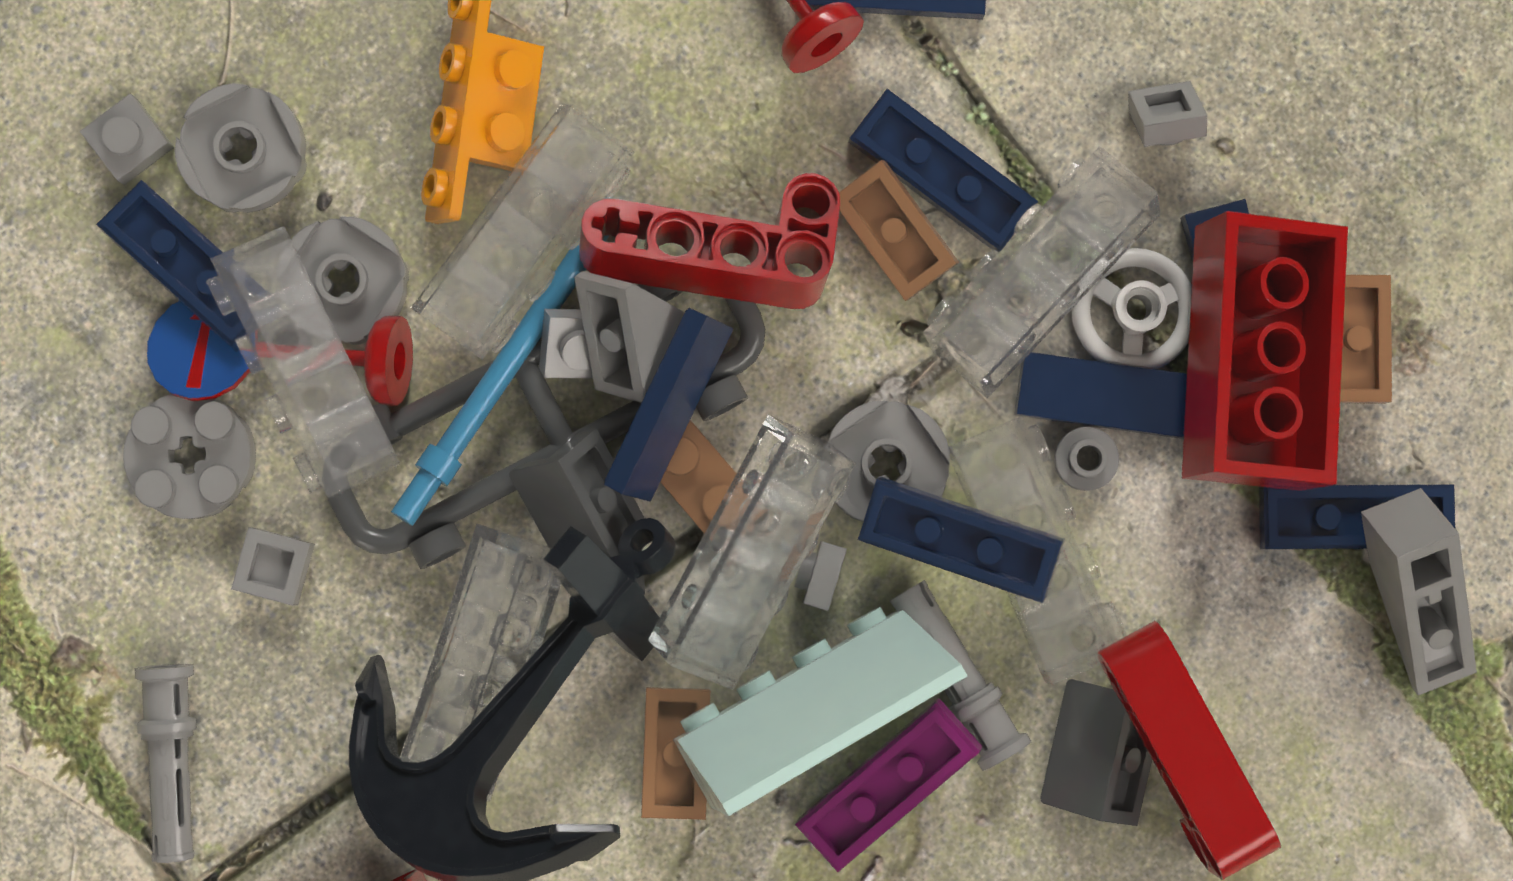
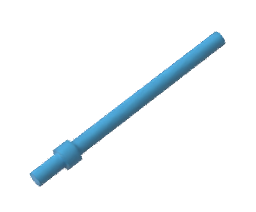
(440, 462)

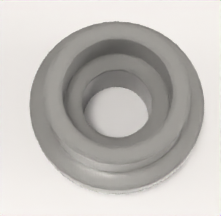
(1066, 459)

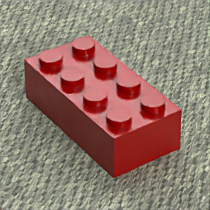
(1265, 352)

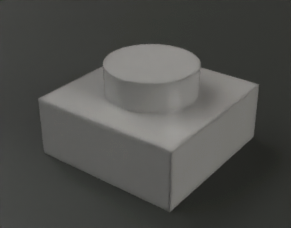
(1167, 114)
(127, 139)
(564, 345)
(273, 566)
(820, 575)

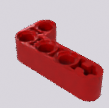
(713, 236)
(1189, 751)

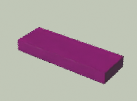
(888, 785)

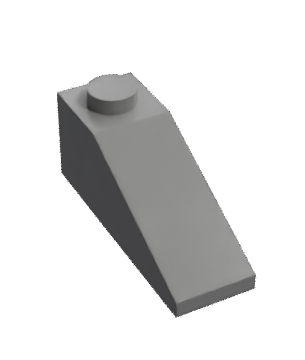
(1422, 588)

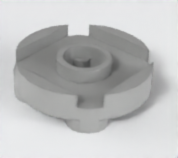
(207, 135)
(379, 272)
(892, 428)
(216, 480)

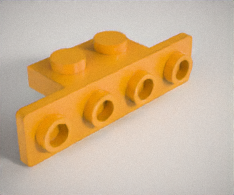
(483, 107)

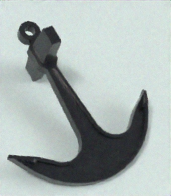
(437, 807)

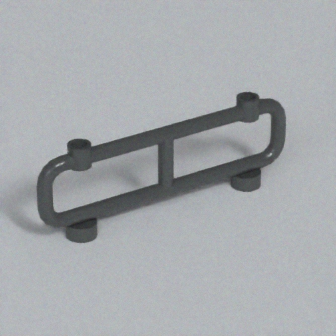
(435, 533)

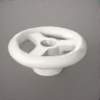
(1156, 303)

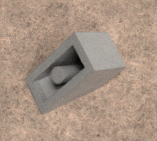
(624, 333)

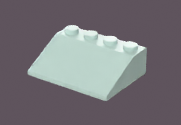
(814, 709)

